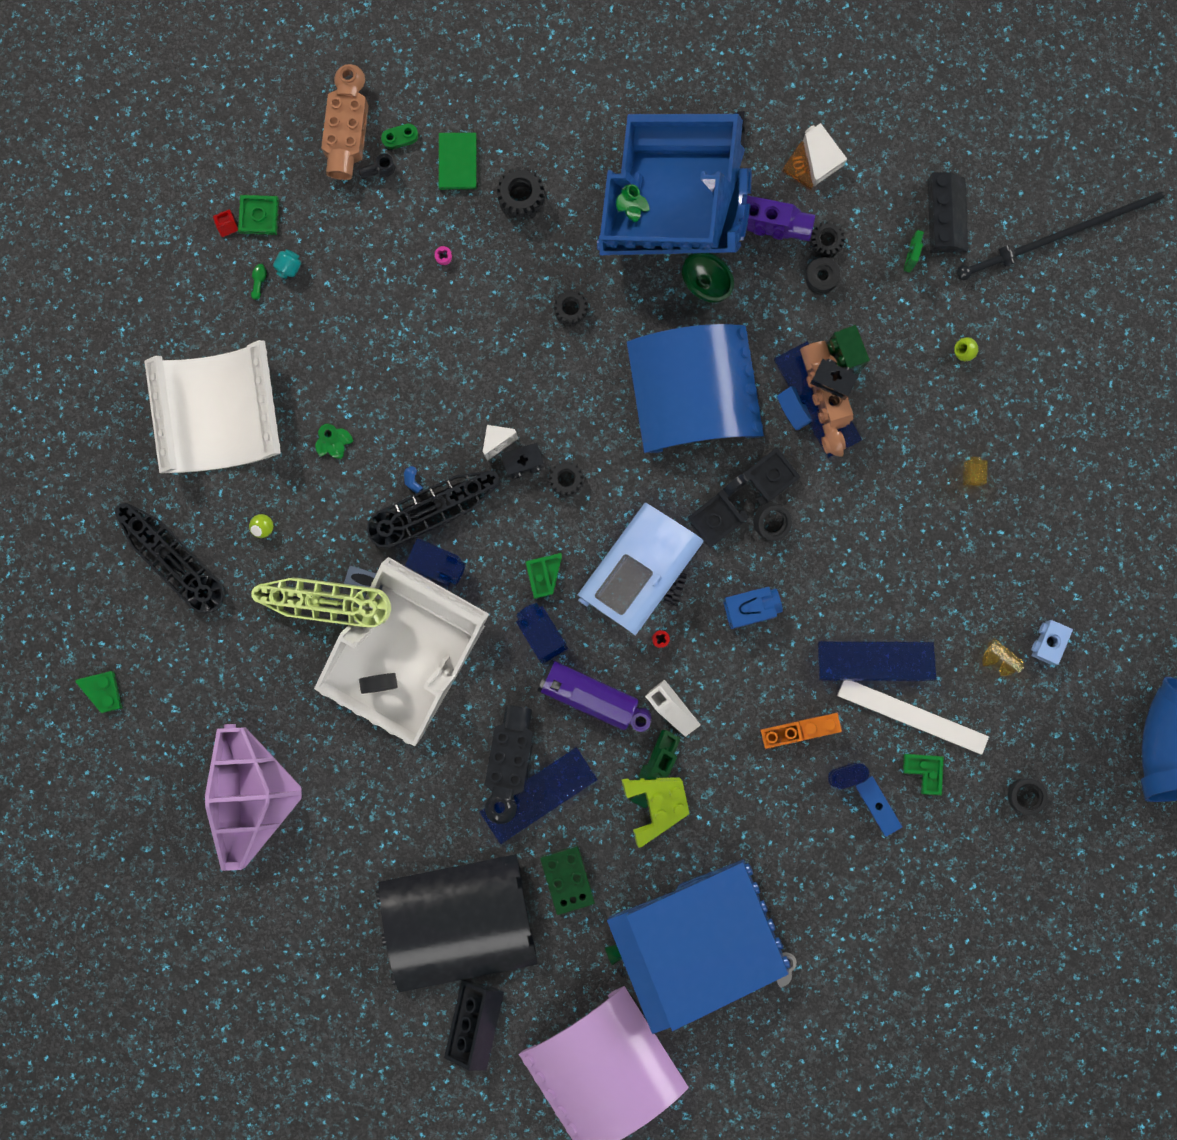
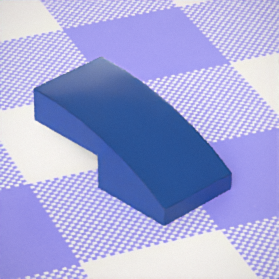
(794, 409)

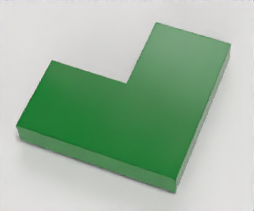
(914, 251)
(931, 769)

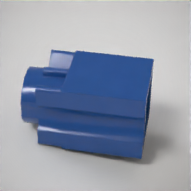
(752, 607)

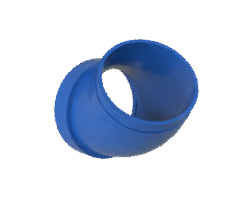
(1160, 745)

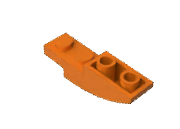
(801, 730)

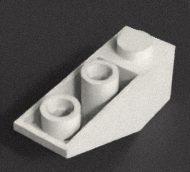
(672, 708)

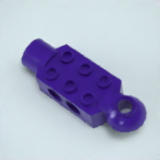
(778, 219)

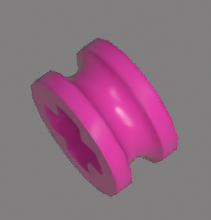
(444, 261)

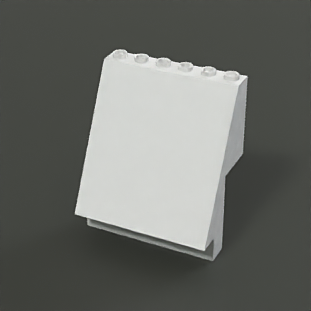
(420, 642)

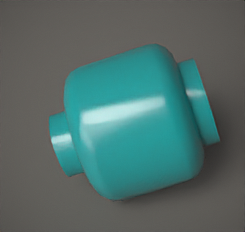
(287, 264)

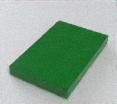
(457, 161)

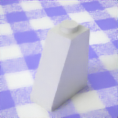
(822, 153)

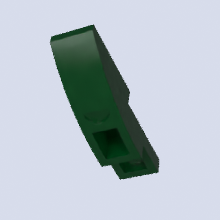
(660, 763)

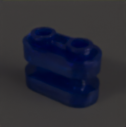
(848, 775)

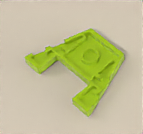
(665, 803)

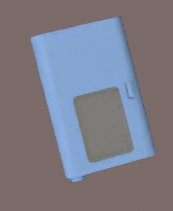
(640, 568)

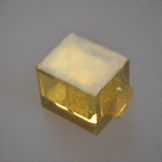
(975, 472)

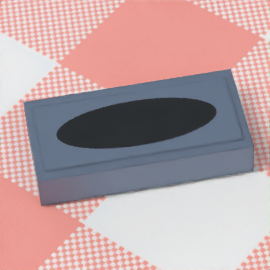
(360, 577)

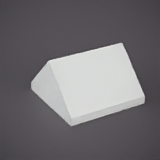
(497, 439)

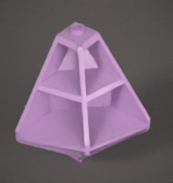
(245, 796)

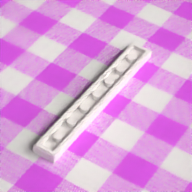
(913, 716)

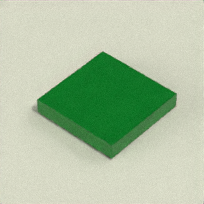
(258, 214)

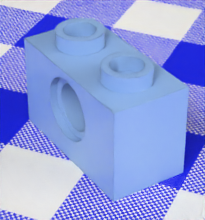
(1060, 636)

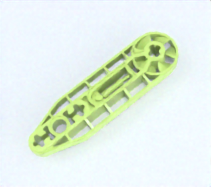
(312, 599)

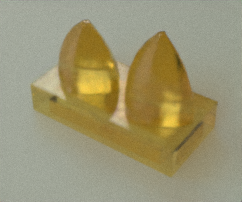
(996, 652)

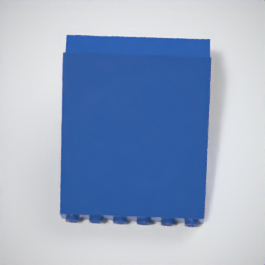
(684, 172)
(699, 947)

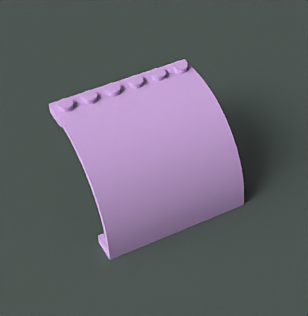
(605, 1072)

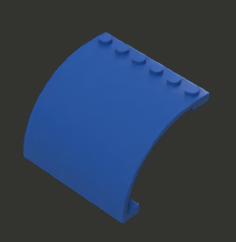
(694, 385)

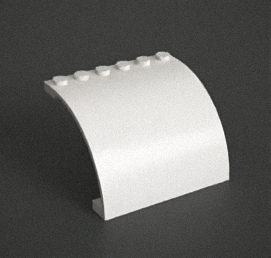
(212, 410)

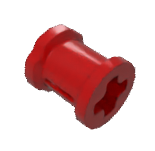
(659, 633)

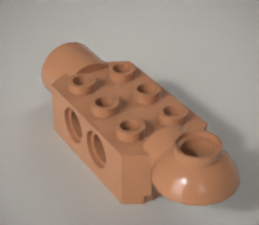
(345, 123)
(831, 416)

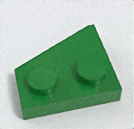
(543, 574)
(101, 691)

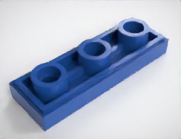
(884, 816)

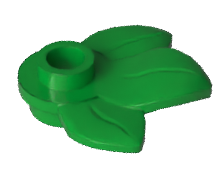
(631, 202)
(335, 443)

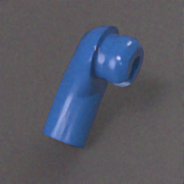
(409, 479)

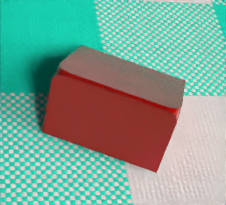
(225, 223)

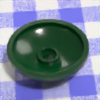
(707, 277)

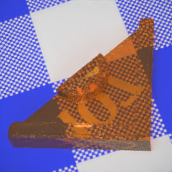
(798, 166)

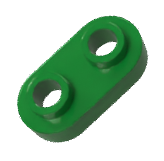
(400, 138)

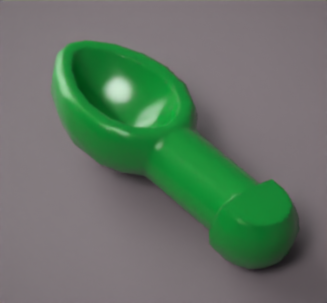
(259, 275)

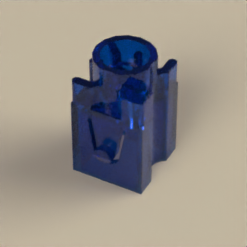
(435, 563)
(540, 632)

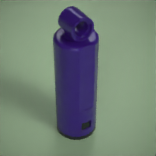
(593, 697)

